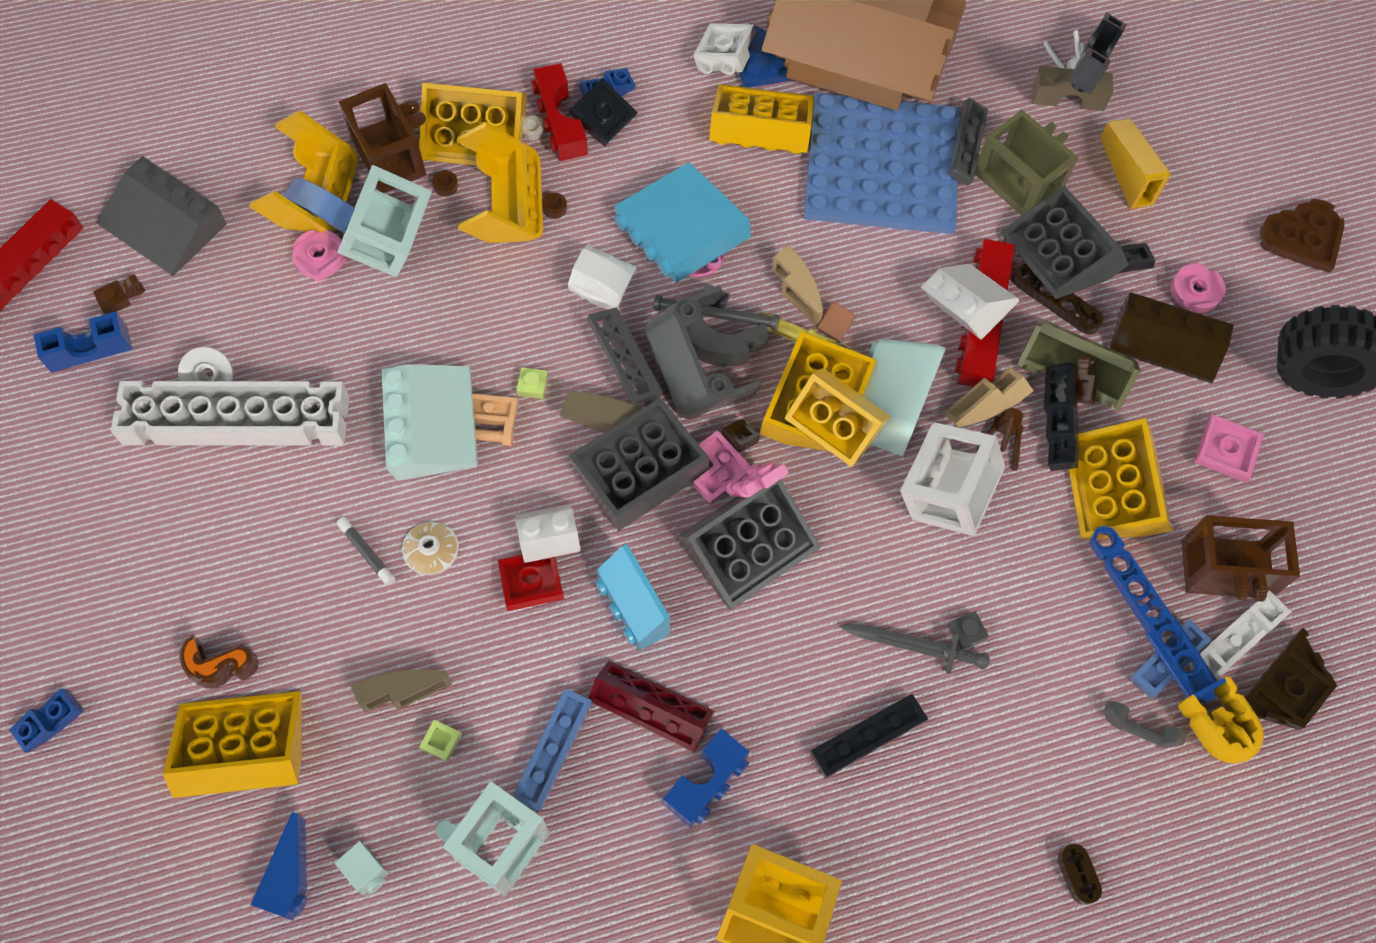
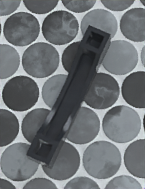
(1095, 55)

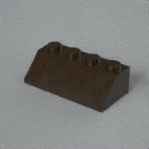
(1171, 337)

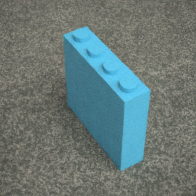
(682, 222)

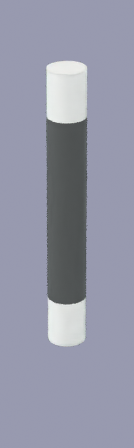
(364, 549)

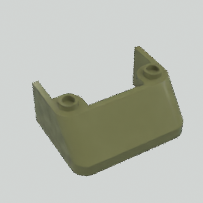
(1056, 345)

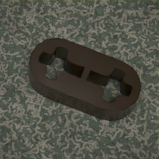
(1086, 871)

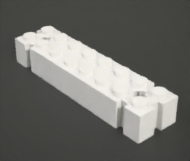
(231, 413)

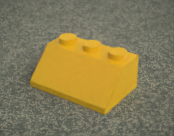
(836, 416)

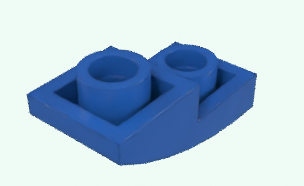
(618, 79)
(44, 723)

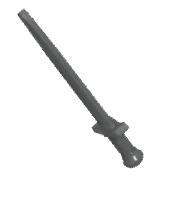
(920, 645)

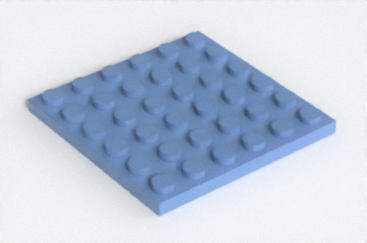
(882, 164)

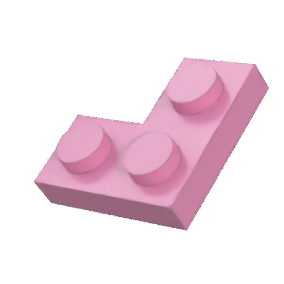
(725, 465)

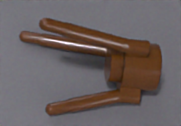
(1009, 424)

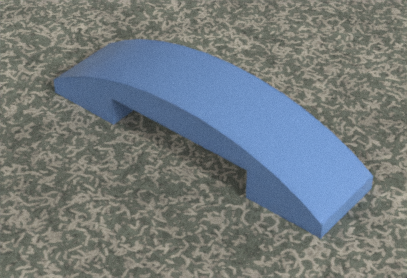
(320, 203)

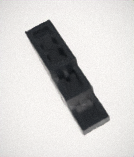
(1062, 416)

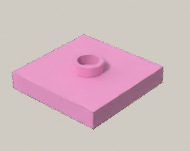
(1229, 448)

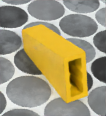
(1134, 163)

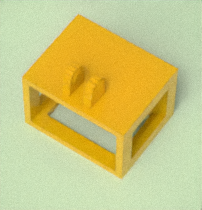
(779, 901)

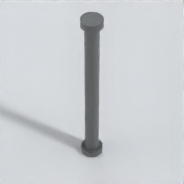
(727, 314)

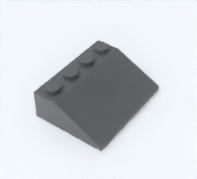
(160, 216)
(1065, 245)
(640, 463)
(749, 542)

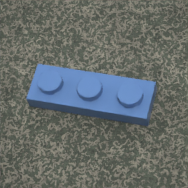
(1154, 675)

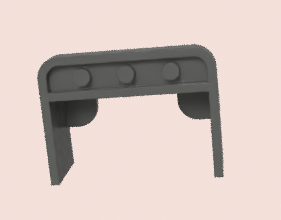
(679, 364)

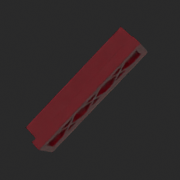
(648, 708)

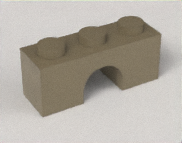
(1053, 84)

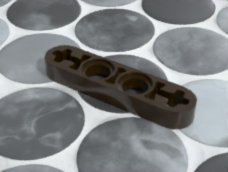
(1055, 305)

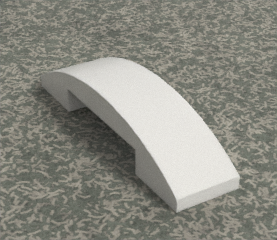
(1243, 634)

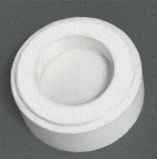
(533, 128)

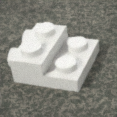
(724, 48)

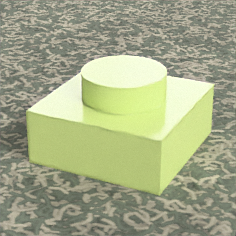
(532, 383)
(440, 740)

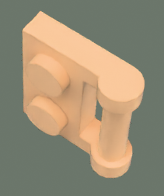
(495, 411)

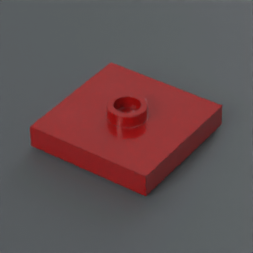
(529, 582)

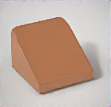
(836, 322)

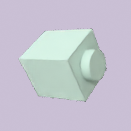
(362, 869)

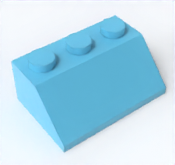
(633, 599)

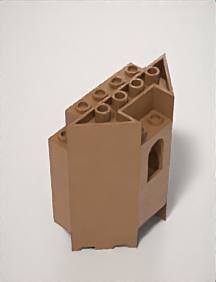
(866, 46)

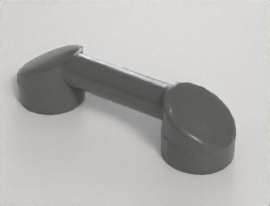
(1117, 715)

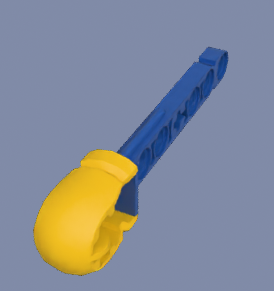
(1231, 734)

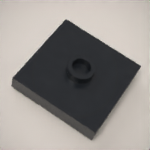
(603, 112)

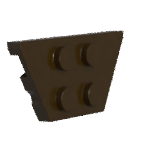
(1292, 685)

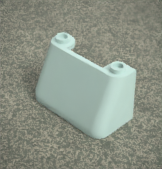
(900, 387)

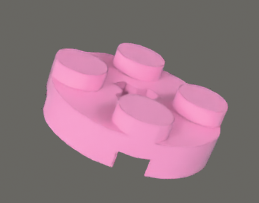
(317, 267)
(1192, 300)

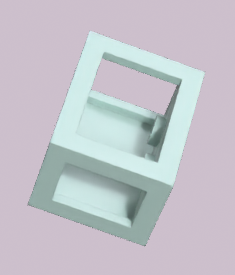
(382, 225)
(466, 839)

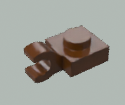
(116, 296)
(1085, 381)

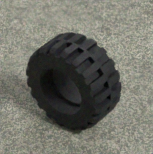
(1329, 352)

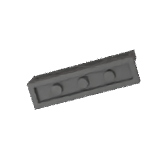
(627, 352)

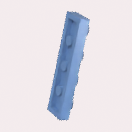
(552, 750)

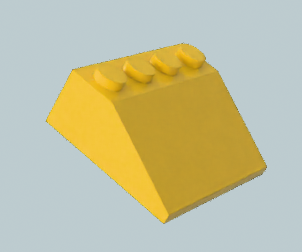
(458, 109)
(761, 118)
(806, 358)
(1120, 482)
(235, 745)

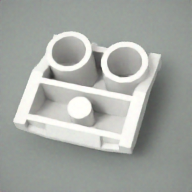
(600, 277)

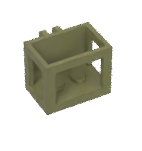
(1028, 164)

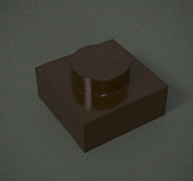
(740, 435)

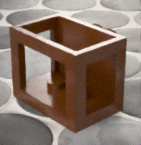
(388, 142)
(1238, 566)

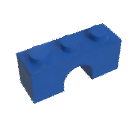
(64, 350)
(692, 800)

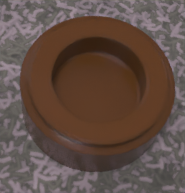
(445, 183)
(554, 205)

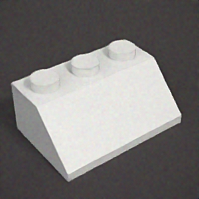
(969, 297)

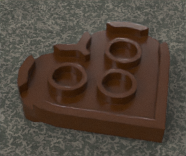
(1305, 235)

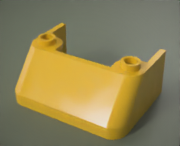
(328, 164)
(514, 187)

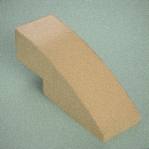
(798, 284)
(989, 399)

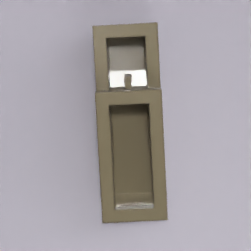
(596, 410)
(399, 687)

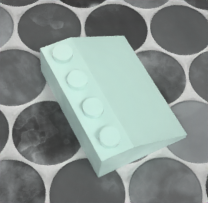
(428, 420)

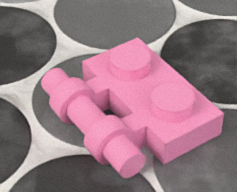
(758, 477)

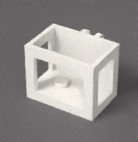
(951, 485)

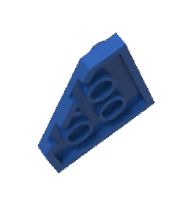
(761, 66)

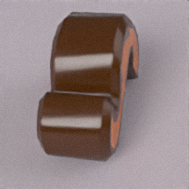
(217, 669)

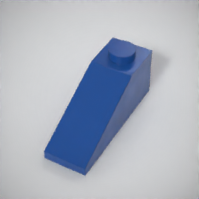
(285, 879)

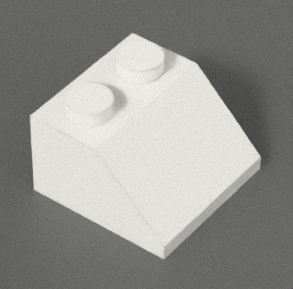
(547, 533)

